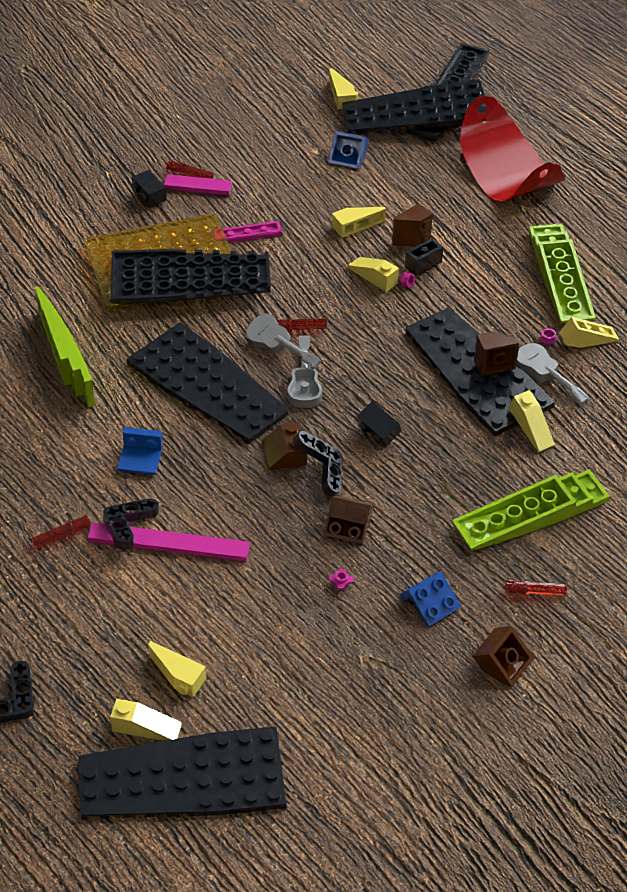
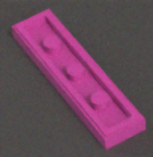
(198, 185)
(254, 231)

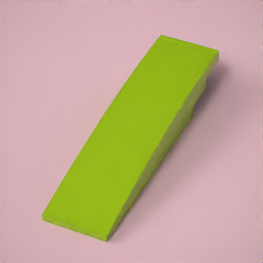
(561, 272)
(65, 350)
(531, 509)

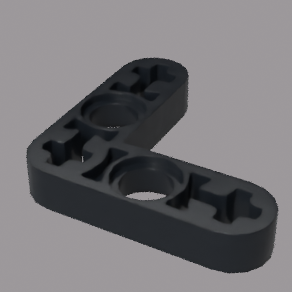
(330, 458)
(112, 518)
(14, 704)

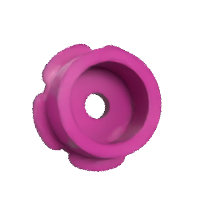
(407, 279)
(548, 336)

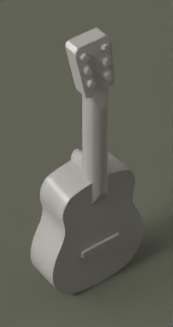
(268, 334)
(536, 362)
(304, 388)

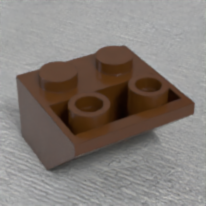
(348, 519)

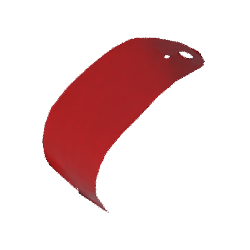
(501, 155)

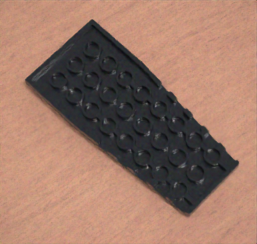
(426, 106)
(179, 275)
(451, 348)
(208, 381)
(185, 775)

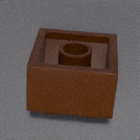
(412, 226)
(495, 353)
(280, 448)
(503, 655)

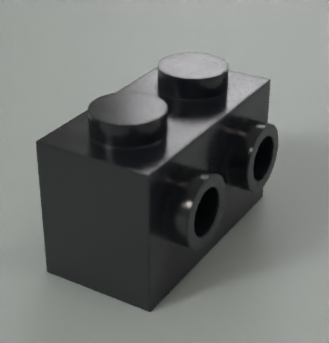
(148, 188)
(423, 256)
(378, 423)

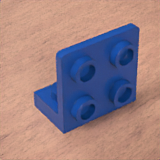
(140, 451)
(432, 598)

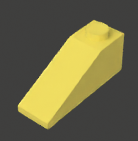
(342, 89)
(357, 219)
(376, 271)
(586, 333)
(532, 421)
(181, 672)
(143, 721)

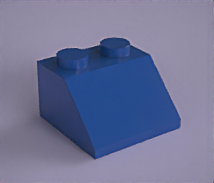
(348, 150)

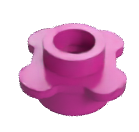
(341, 579)

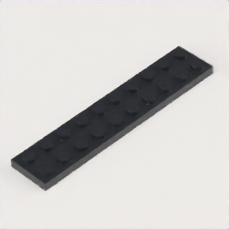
(461, 67)

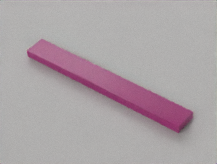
(176, 542)

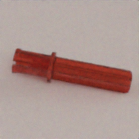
(188, 170)
(302, 324)
(61, 531)
(525, 587)

